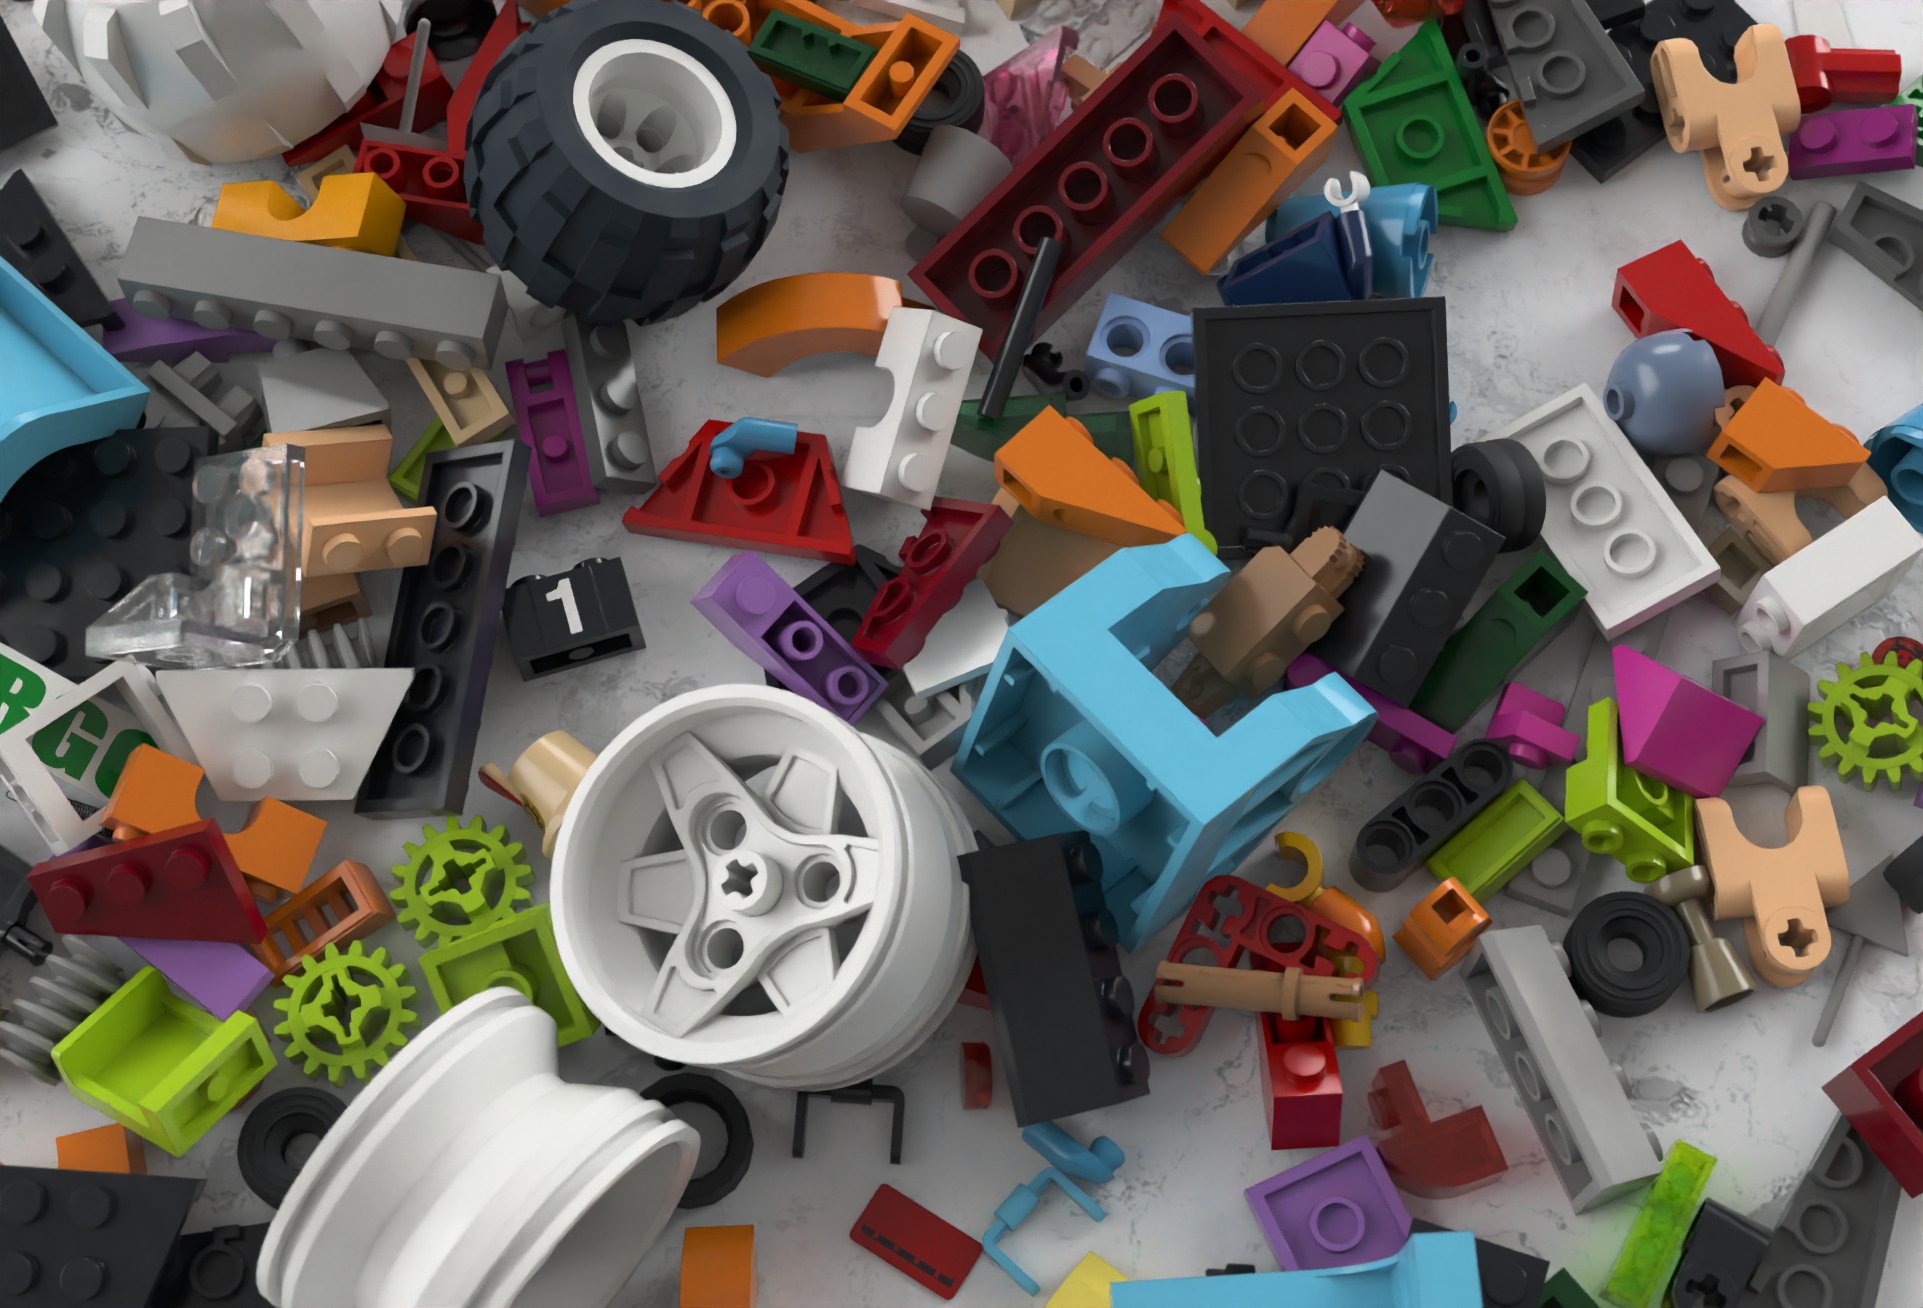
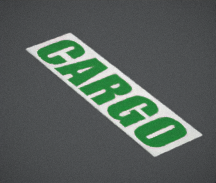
(82, 745)

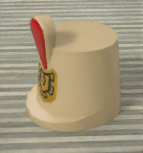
(543, 781)

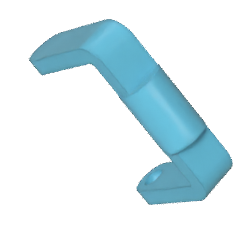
(1018, 1207)

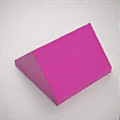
(1679, 726)

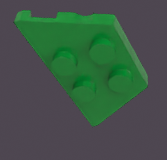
(1421, 128)

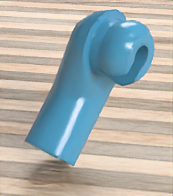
(745, 438)
(1070, 1156)

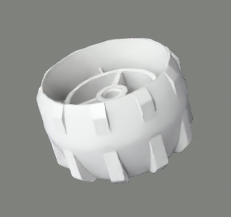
(223, 73)

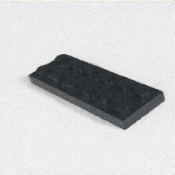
(448, 631)

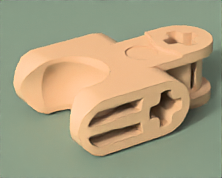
(1731, 123)
(1770, 518)
(1776, 889)

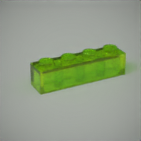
(1657, 1227)

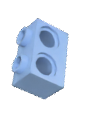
(1157, 336)

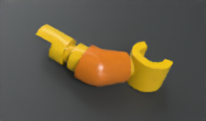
(1343, 910)

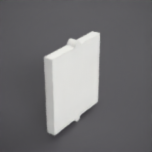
(960, 643)

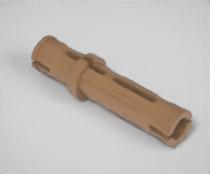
(1260, 991)

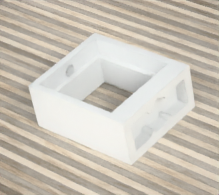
(1829, 582)
(34, 785)

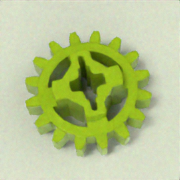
(1856, 705)
(482, 870)
(322, 1016)

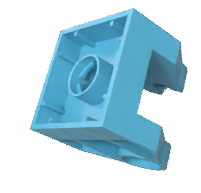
(1095, 743)

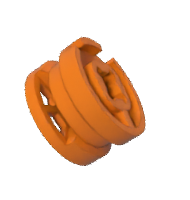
(1515, 155)

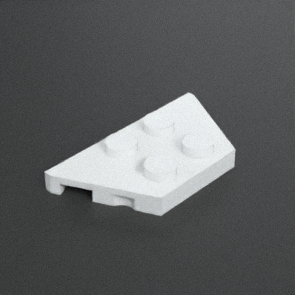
(285, 728)

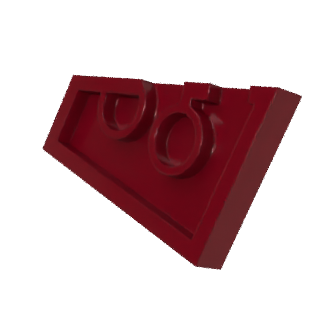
(931, 583)
(152, 887)

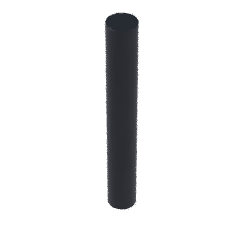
(1020, 329)

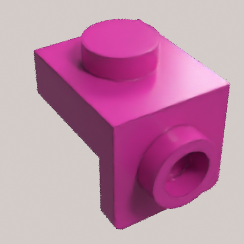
(1335, 60)
(1530, 728)

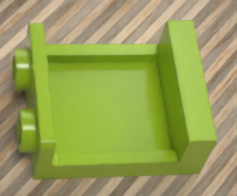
(162, 1062)

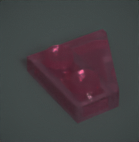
(1026, 95)

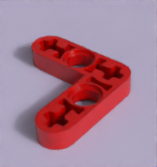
(1247, 932)

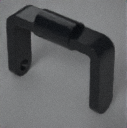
(860, 1093)

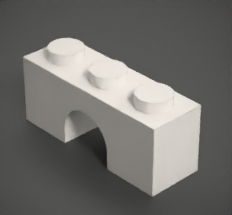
(908, 447)

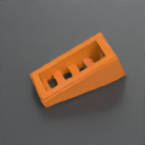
(354, 925)

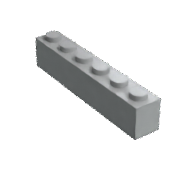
(313, 293)

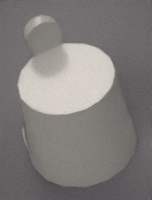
(948, 183)

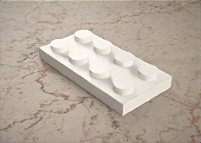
(1609, 514)

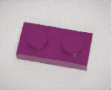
(1854, 142)

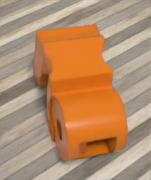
(1442, 928)

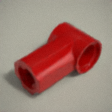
(1841, 74)

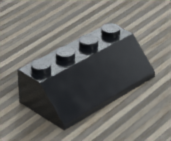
(1054, 977)

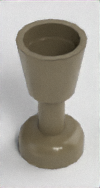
(1714, 967)

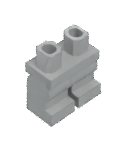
(181, 401)

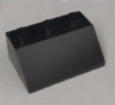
(1412, 589)

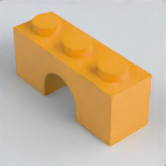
(348, 214)

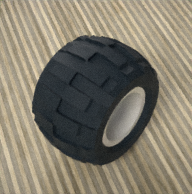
(658, 207)

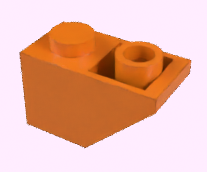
(1785, 445)

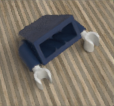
(1311, 263)

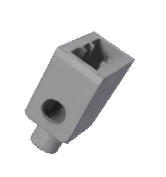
(318, 390)

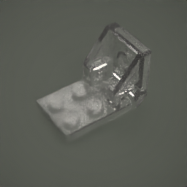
(240, 576)

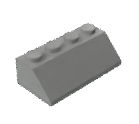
(1560, 1067)

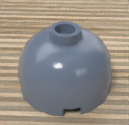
(1666, 393)

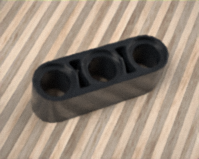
(1442, 788)

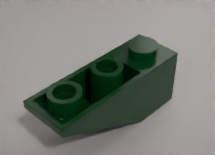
(1499, 642)

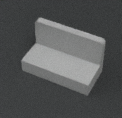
(1780, 696)

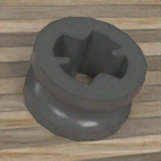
(1754, 227)

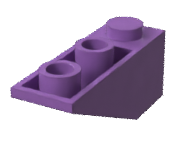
(787, 637)

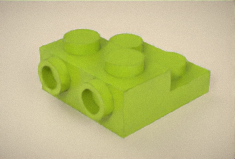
(1625, 810)
(513, 954)

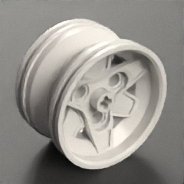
(656, 857)
(479, 1178)

